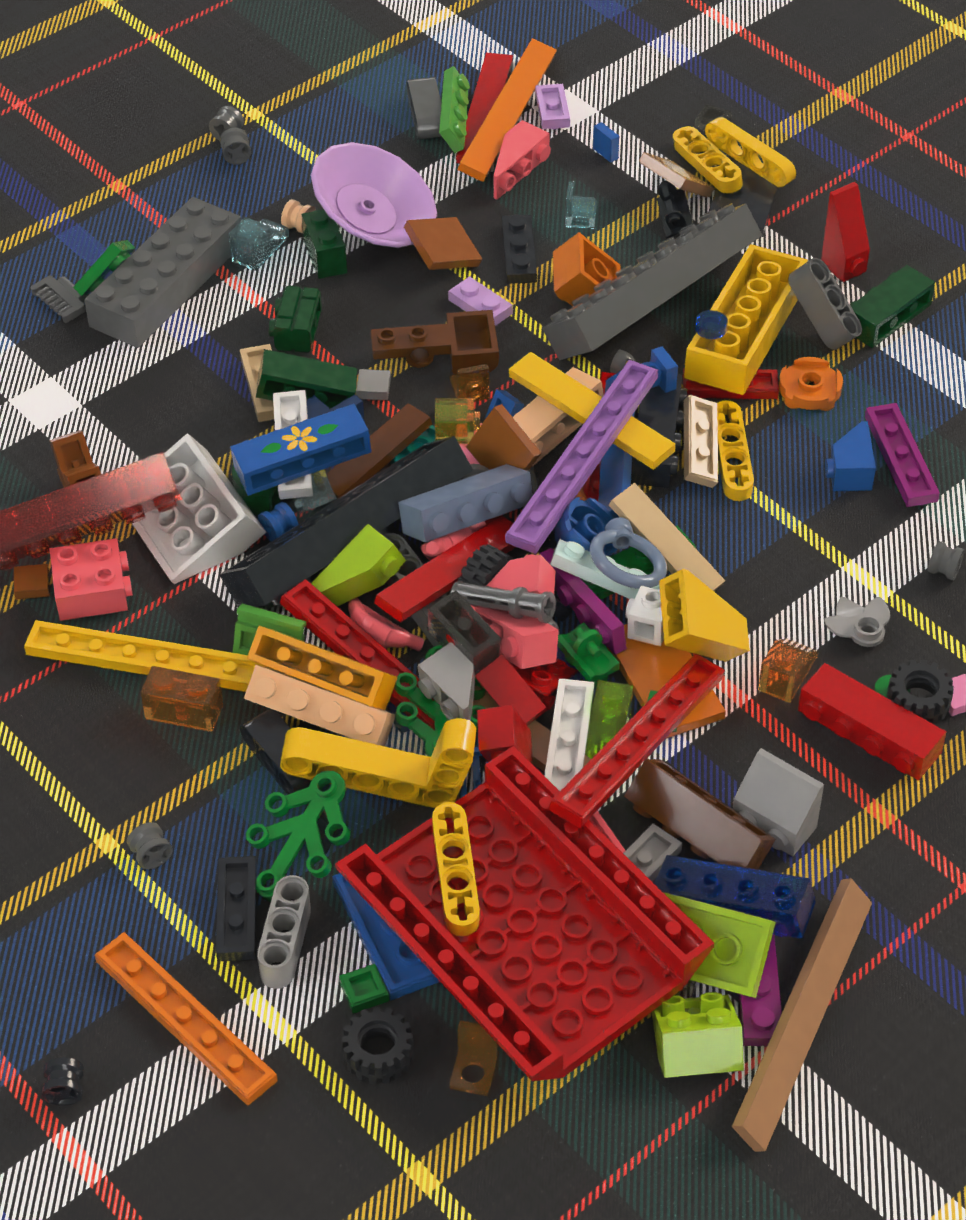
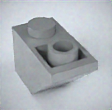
(449, 680)

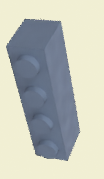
(465, 502)

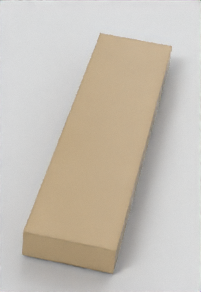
(655, 527)

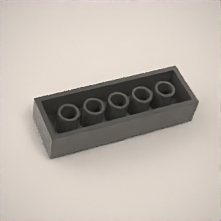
(162, 273)

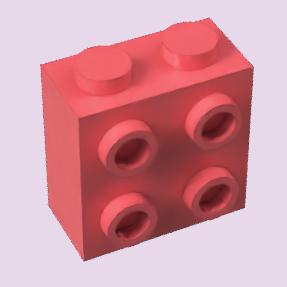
(90, 579)

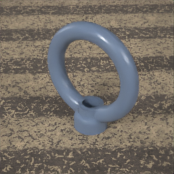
(621, 535)

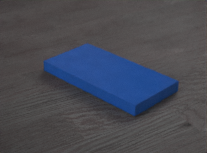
(395, 961)

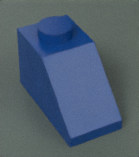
(852, 461)

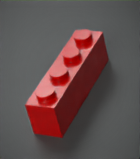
(871, 721)

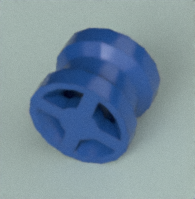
(277, 521)

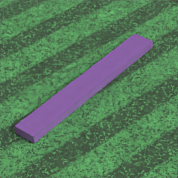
(581, 457)

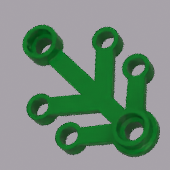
(428, 706)
(302, 828)

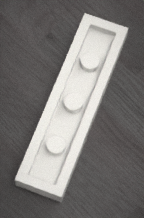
(289, 410)
(569, 731)

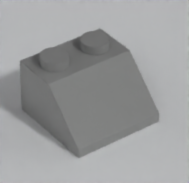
(780, 801)

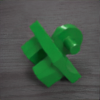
(588, 654)

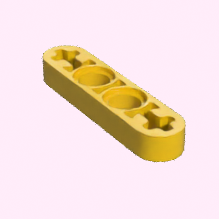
(712, 156)
(776, 167)
(735, 449)
(455, 868)

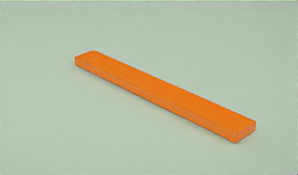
(506, 110)

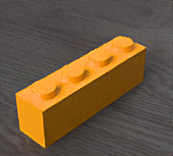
(322, 668)

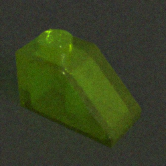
(609, 714)

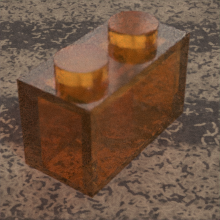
(182, 698)

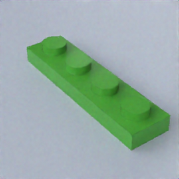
(454, 109)

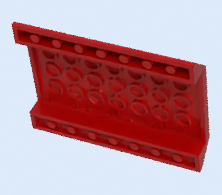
(567, 927)

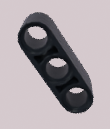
(266, 739)

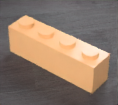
(546, 423)
(319, 706)

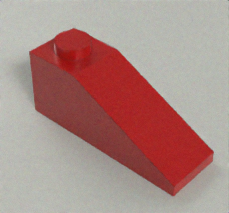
(845, 235)

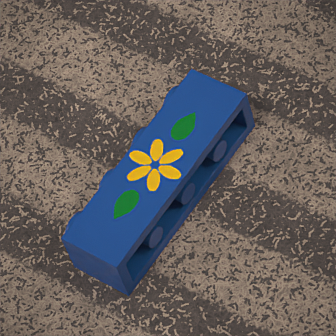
(301, 449)

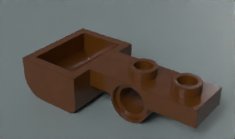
(466, 337)

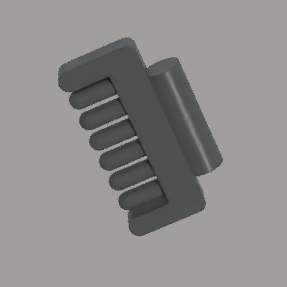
(60, 297)

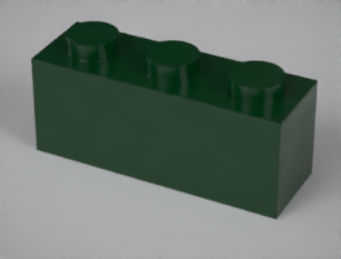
(892, 304)
(288, 373)

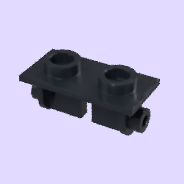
(673, 208)

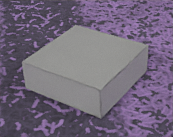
(373, 384)

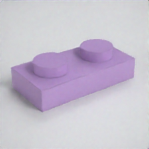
(552, 106)
(475, 297)

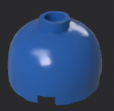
(583, 522)

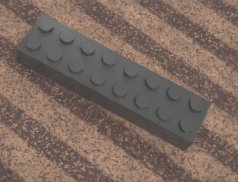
(651, 281)

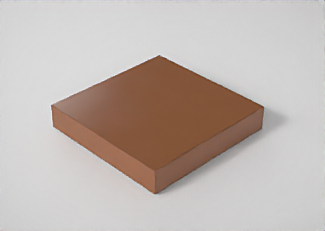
(442, 243)
(502, 442)

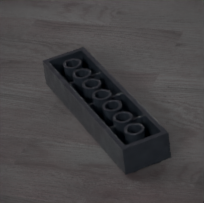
(319, 539)

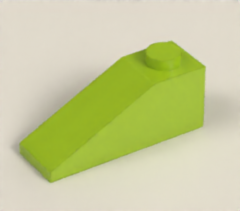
(359, 567)

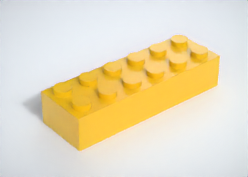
(756, 307)

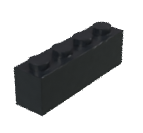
(662, 414)

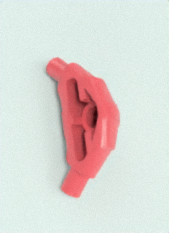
(439, 545)
(382, 629)

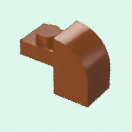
(73, 458)

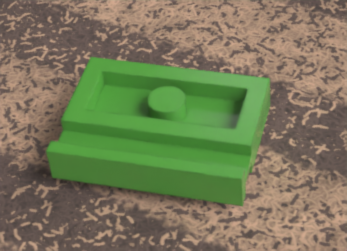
(251, 617)

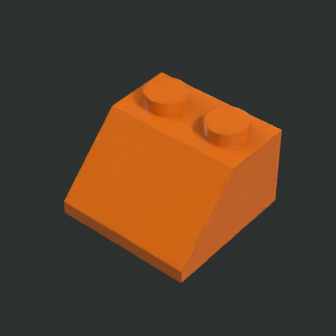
(580, 267)

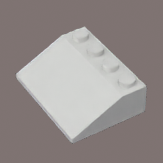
(207, 523)

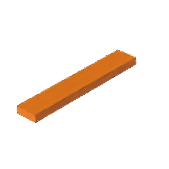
(186, 1018)

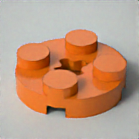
(821, 395)

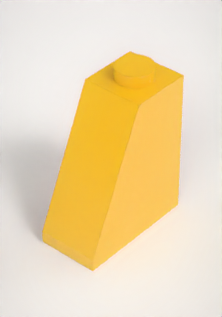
(700, 619)

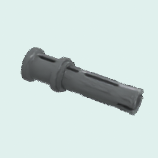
(518, 601)

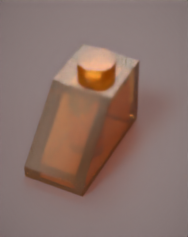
(785, 668)

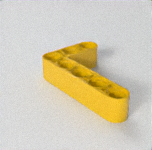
(385, 769)

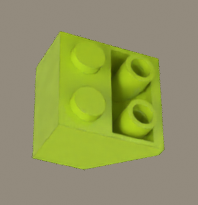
(698, 1040)

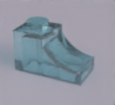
(255, 241)

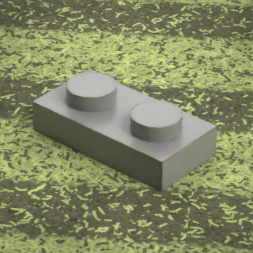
(651, 850)

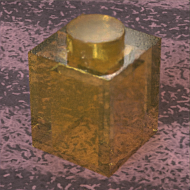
(456, 418)

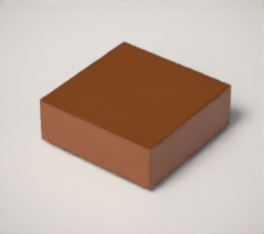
(31, 581)

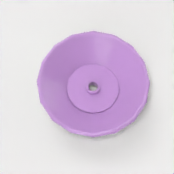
(371, 192)

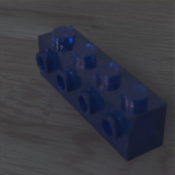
(750, 891)

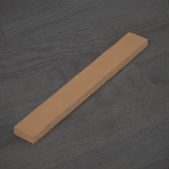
(802, 1016)

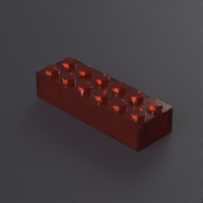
(87, 508)

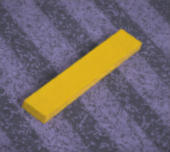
(579, 403)

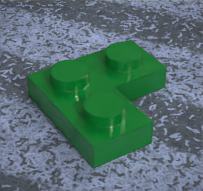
(107, 262)

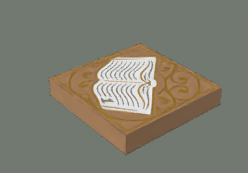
(676, 175)

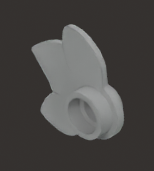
(860, 623)

